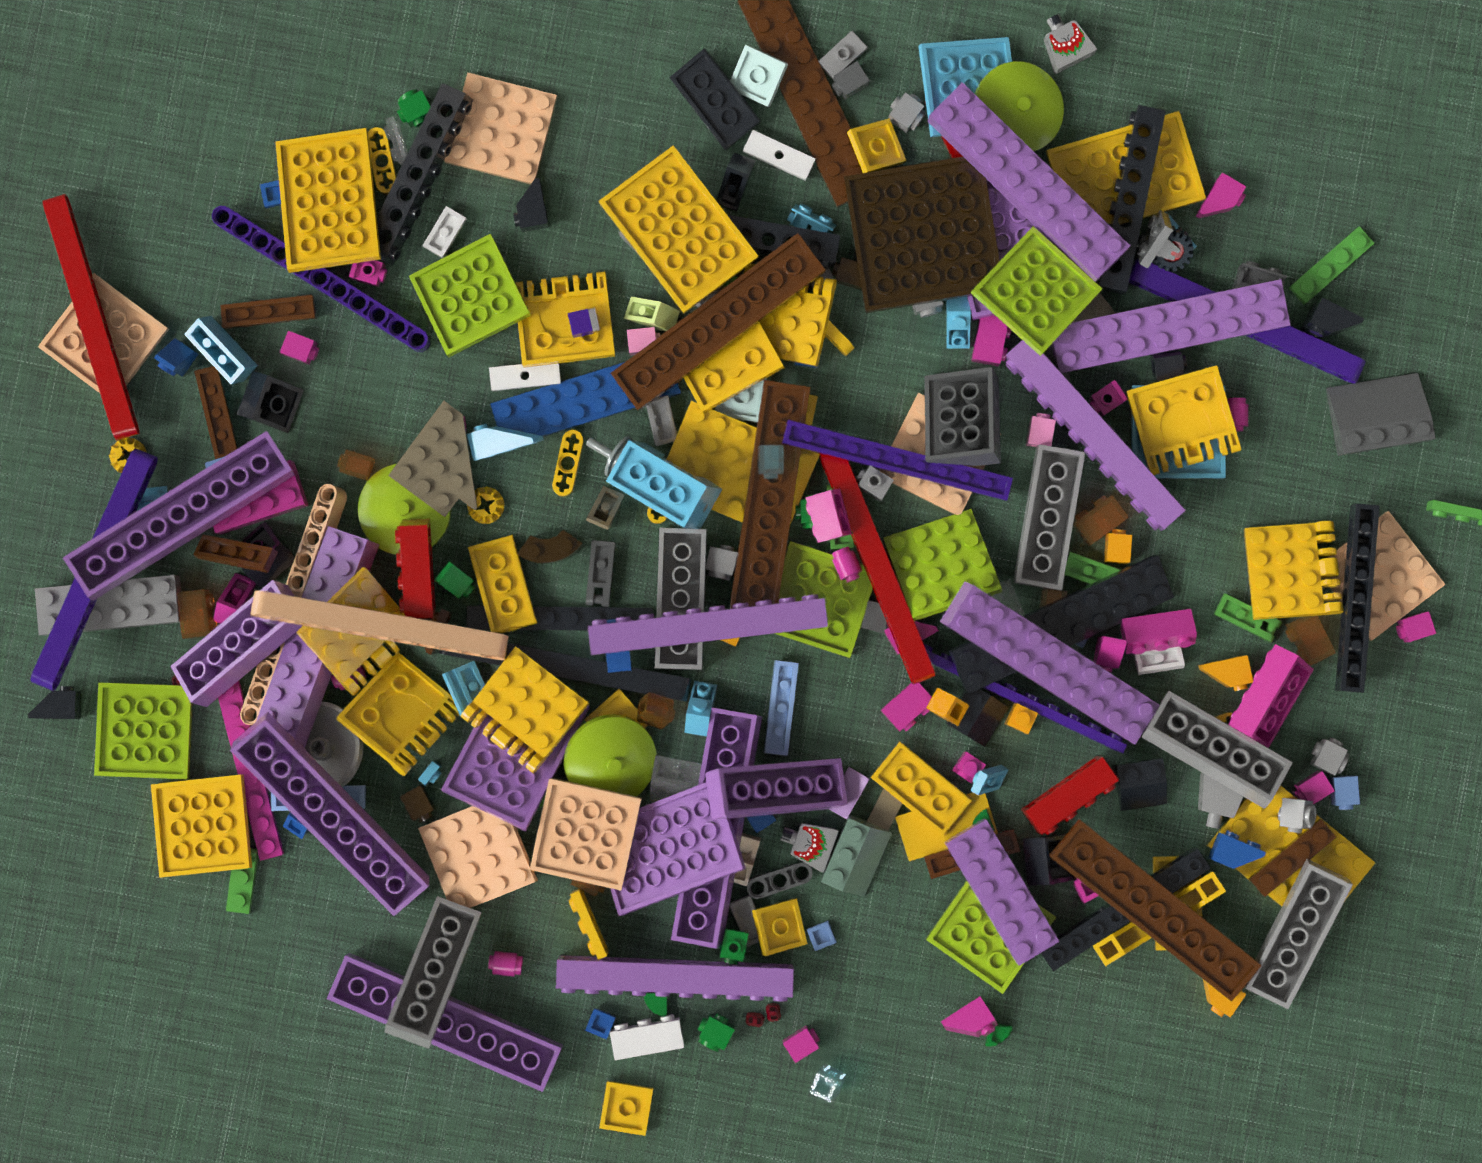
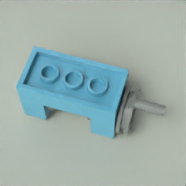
(658, 482)

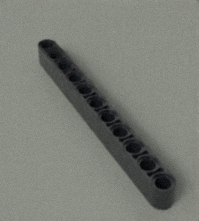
(597, 672)

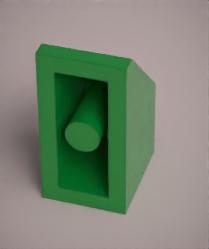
(456, 581)

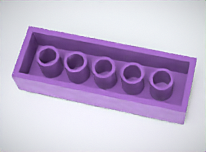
(231, 651)
(776, 788)
(1001, 891)

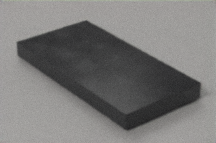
(715, 99)

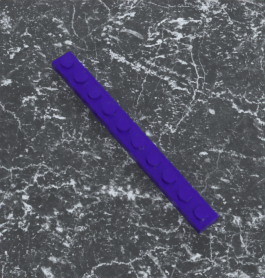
(896, 460)
(1029, 701)

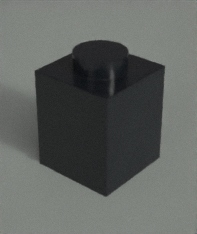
(1168, 364)

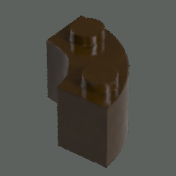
(550, 550)

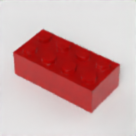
(417, 568)
(1069, 795)

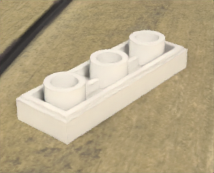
(765, 148)
(510, 376)

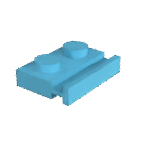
(464, 684)

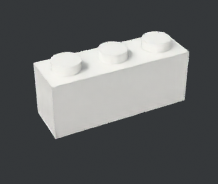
(646, 1037)

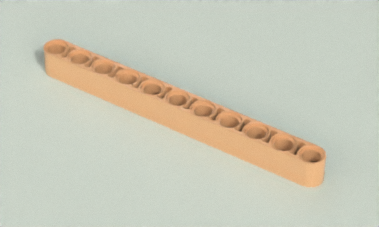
(298, 572)
(379, 625)

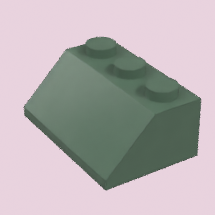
(855, 856)

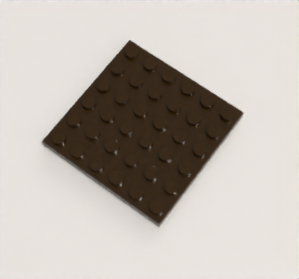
(921, 232)

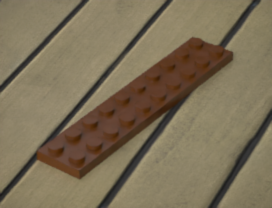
(805, 91)
(718, 322)
(769, 500)
(1155, 910)

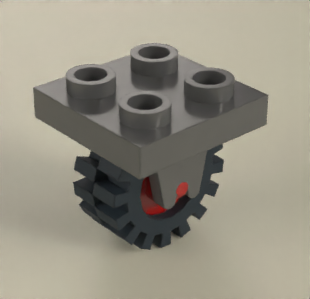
(1164, 244)

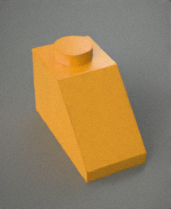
(1230, 672)
(1220, 1003)

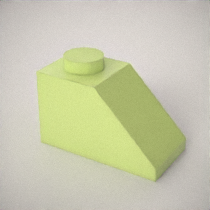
(651, 313)

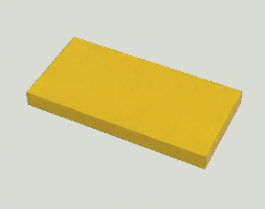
(502, 585)
(921, 788)
(922, 840)

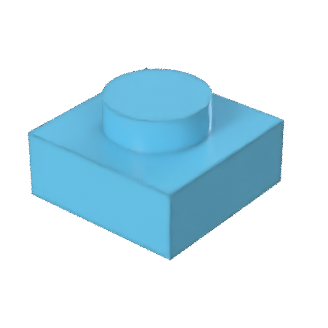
(431, 773)

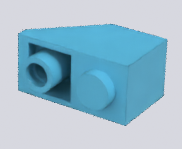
(958, 323)
(699, 708)

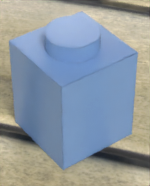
(1345, 791)

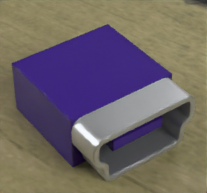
(583, 322)

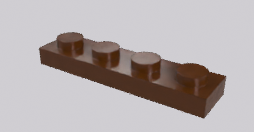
(268, 311)
(216, 411)
(235, 553)
(1292, 857)
(943, 862)

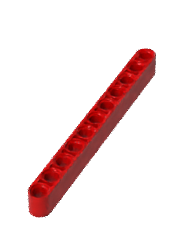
(91, 317)
(879, 570)

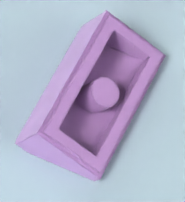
(854, 787)

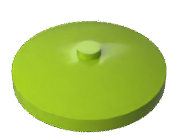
(1025, 101)
(387, 503)
(611, 755)

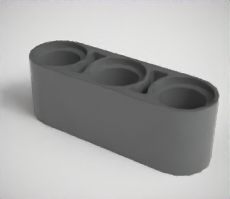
(769, 886)

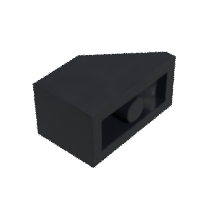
(735, 181)
(531, 209)
(59, 705)

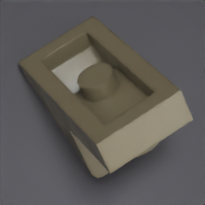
(605, 508)

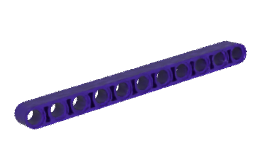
(329, 287)
(1286, 339)
(77, 605)

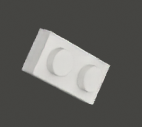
(444, 232)
(1159, 661)

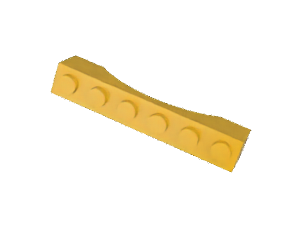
(1132, 936)

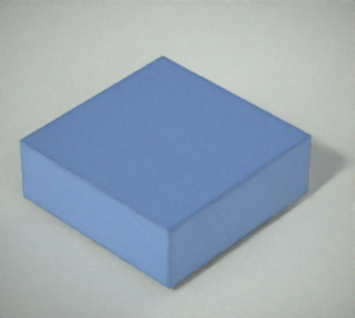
(821, 935)

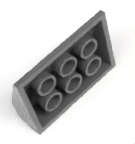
(1379, 414)
(962, 418)

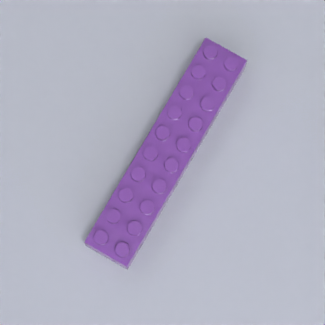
(1027, 182)
(1171, 326)
(1095, 435)
(178, 516)
(707, 626)
(1049, 662)
(299, 674)
(330, 813)
(704, 910)
(674, 976)
(461, 1030)

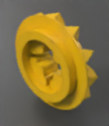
(117, 451)
(496, 507)

